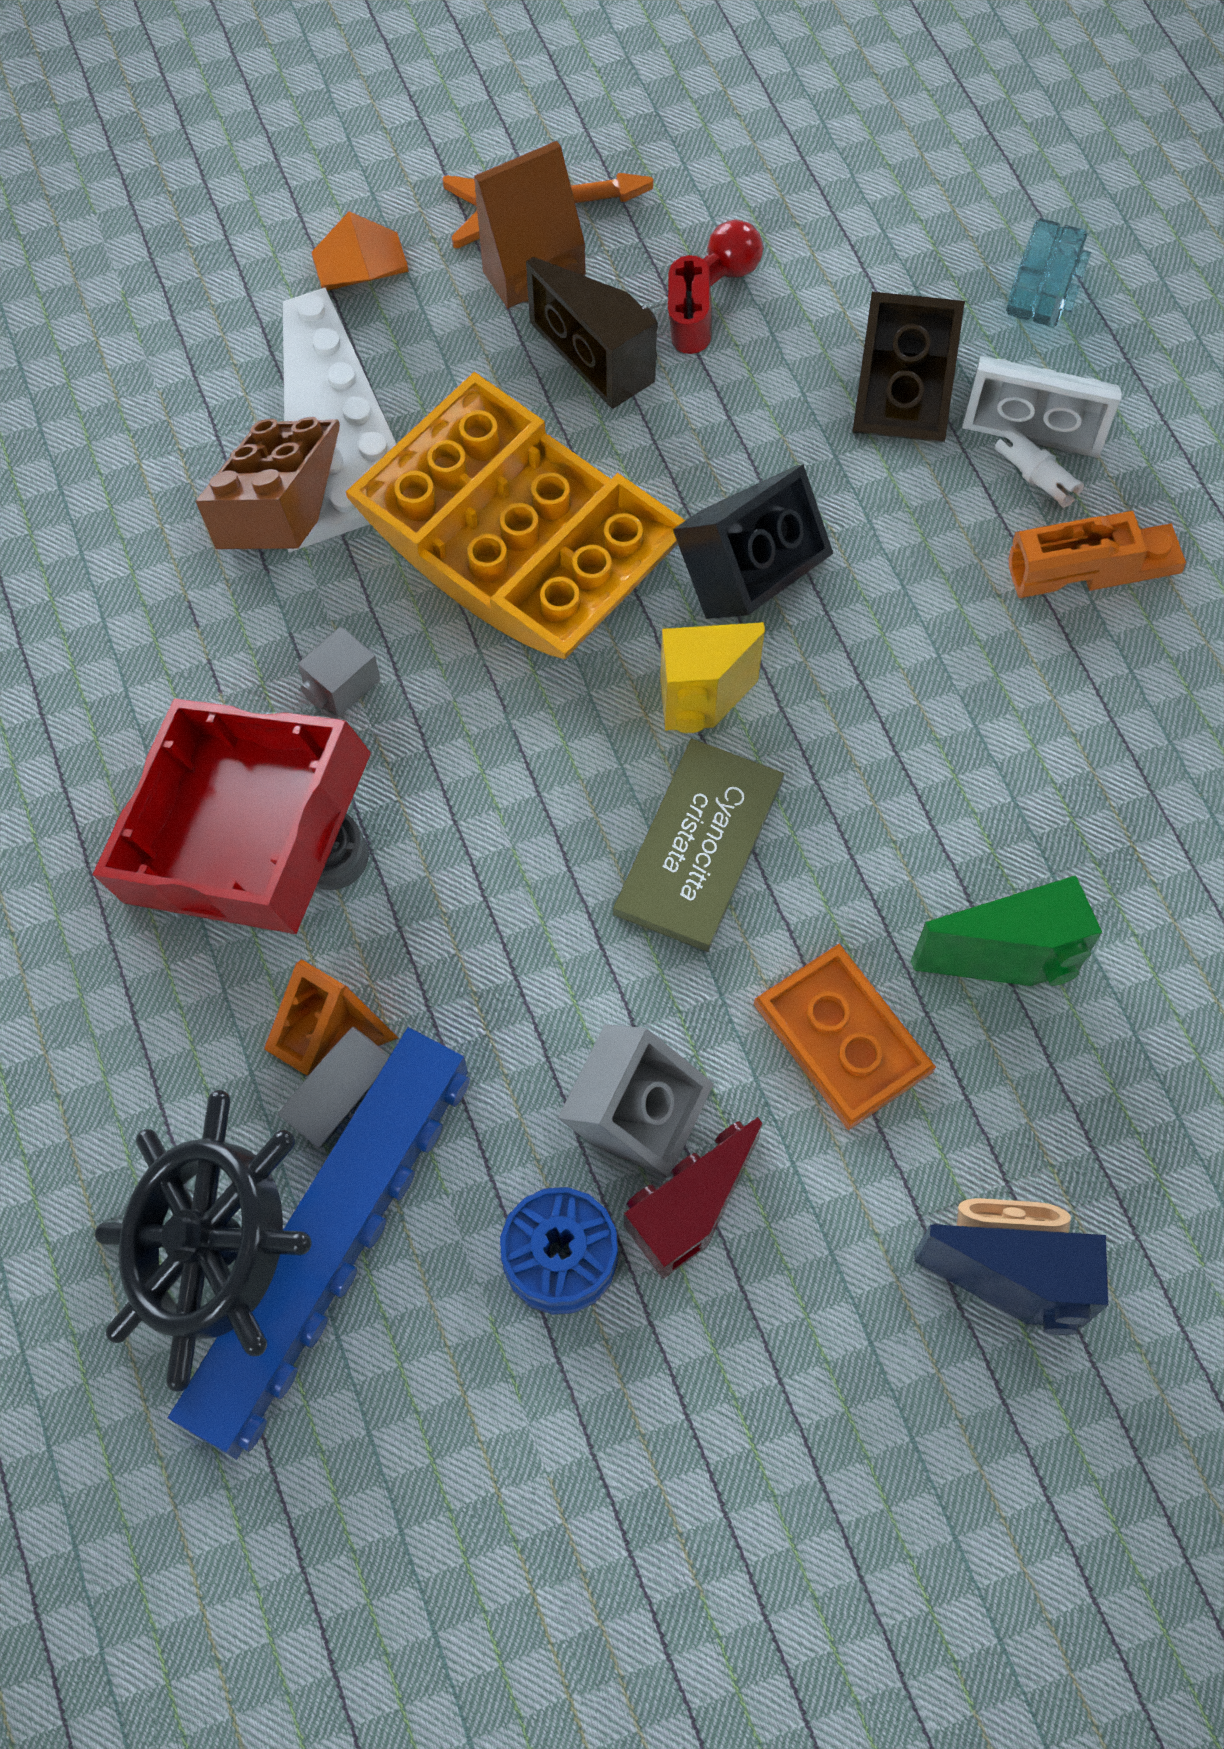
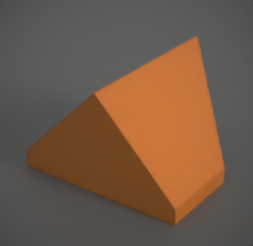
(358, 253)
(315, 1018)

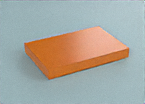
(844, 1036)

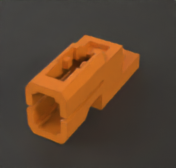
(1093, 549)

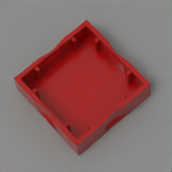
(234, 814)

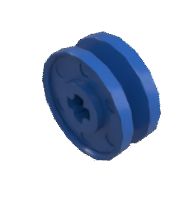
(564, 1218)

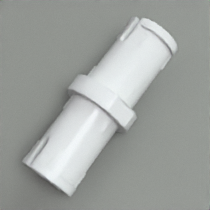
(1039, 467)

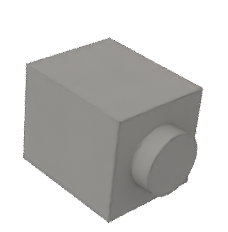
(338, 672)

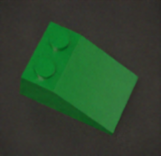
(1015, 938)

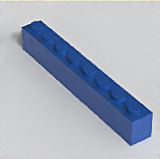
(341, 1217)

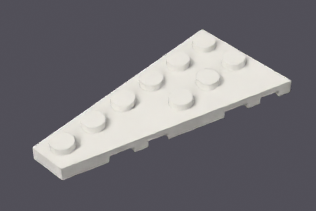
(329, 383)

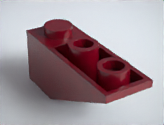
(684, 1212)

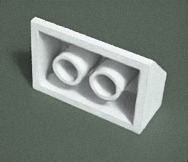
(1043, 405)

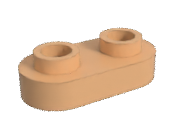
(1012, 1215)

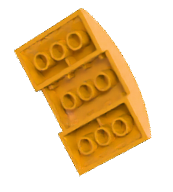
(513, 519)

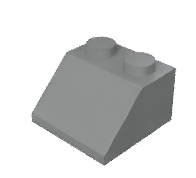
(636, 1098)

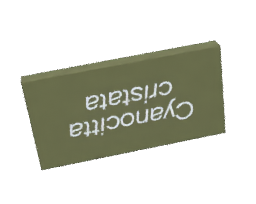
(698, 845)

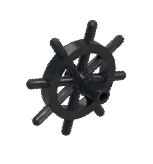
(201, 1240)

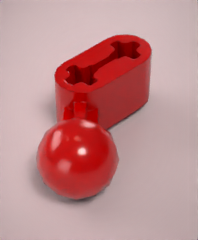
(732, 252)

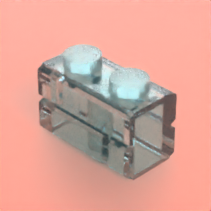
(1047, 272)

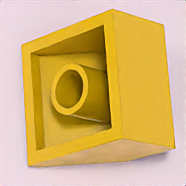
(707, 672)

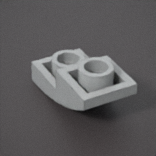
(334, 1087)

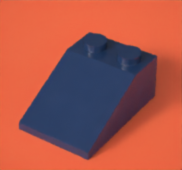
(1026, 1273)

